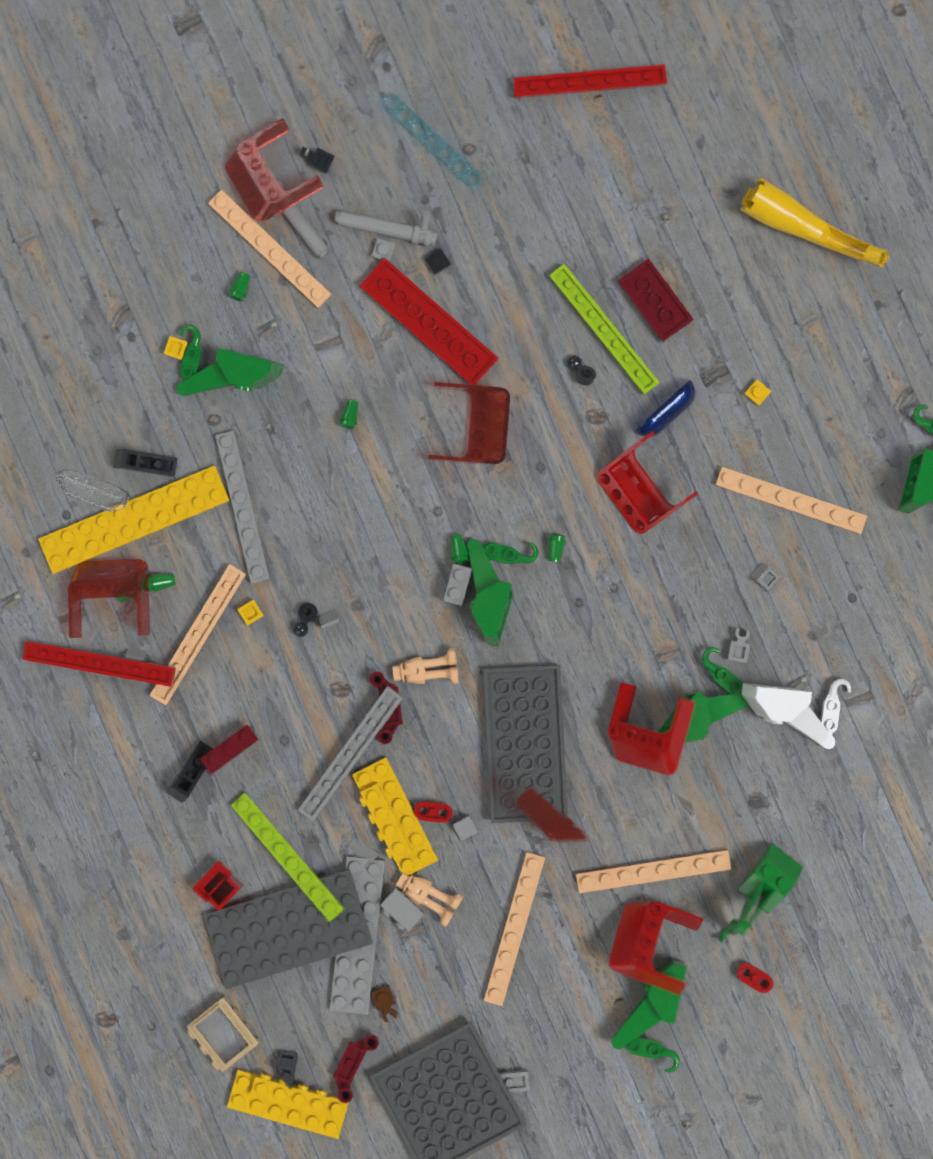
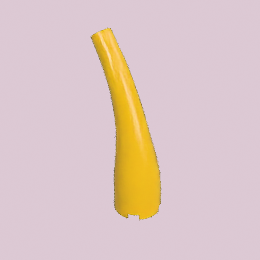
(782, 212)

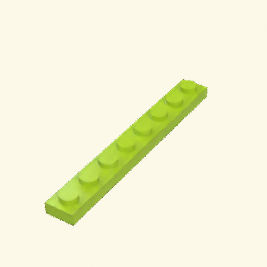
(604, 329)
(287, 857)

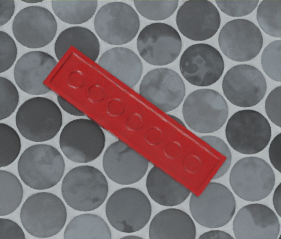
(429, 322)

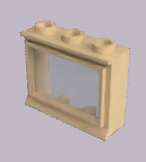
(222, 1034)

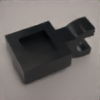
(320, 159)

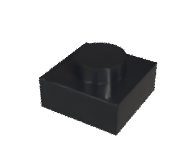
(437, 262)

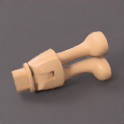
(415, 669)
(417, 891)

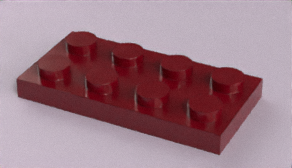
(655, 300)

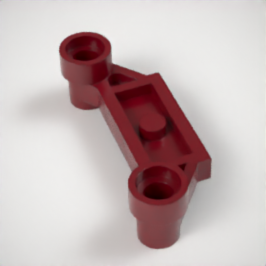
(396, 717)
(350, 1063)

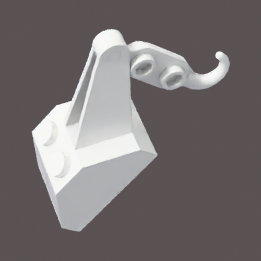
(792, 707)

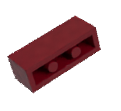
(228, 750)

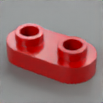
(433, 811)
(754, 978)

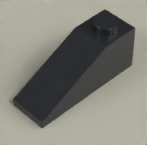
(145, 462)
(189, 773)

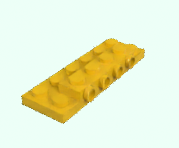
(394, 817)
(295, 1106)

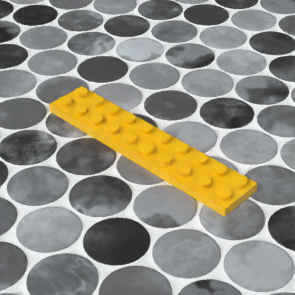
(135, 520)

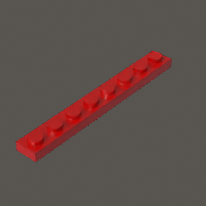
(590, 81)
(99, 663)

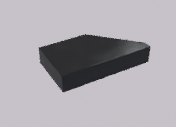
(286, 1067)

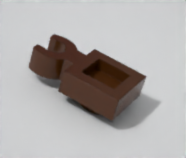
(384, 1000)

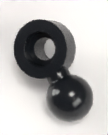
(585, 374)
(301, 629)

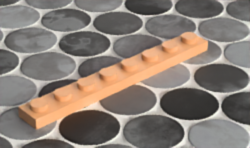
(269, 249)
(791, 500)
(200, 631)
(653, 871)
(514, 928)

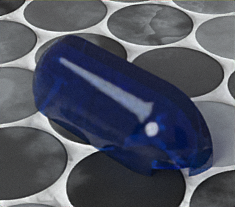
(668, 411)

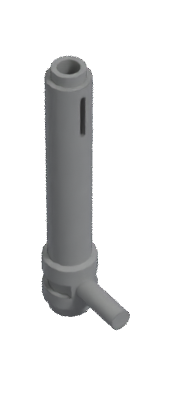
(305, 229)
(416, 233)

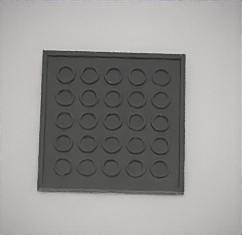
(448, 1097)

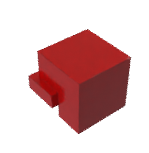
(218, 886)

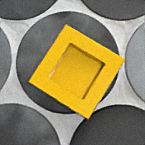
(175, 348)
(757, 392)
(250, 612)

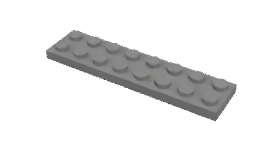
(355, 968)

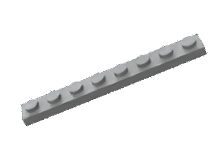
(242, 507)
(350, 753)

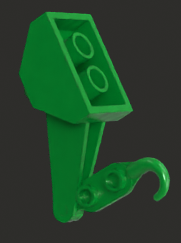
(230, 369)
(919, 478)
(493, 596)
(711, 709)
(765, 887)
(653, 1008)

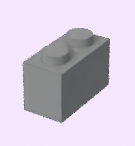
(457, 585)
(401, 909)

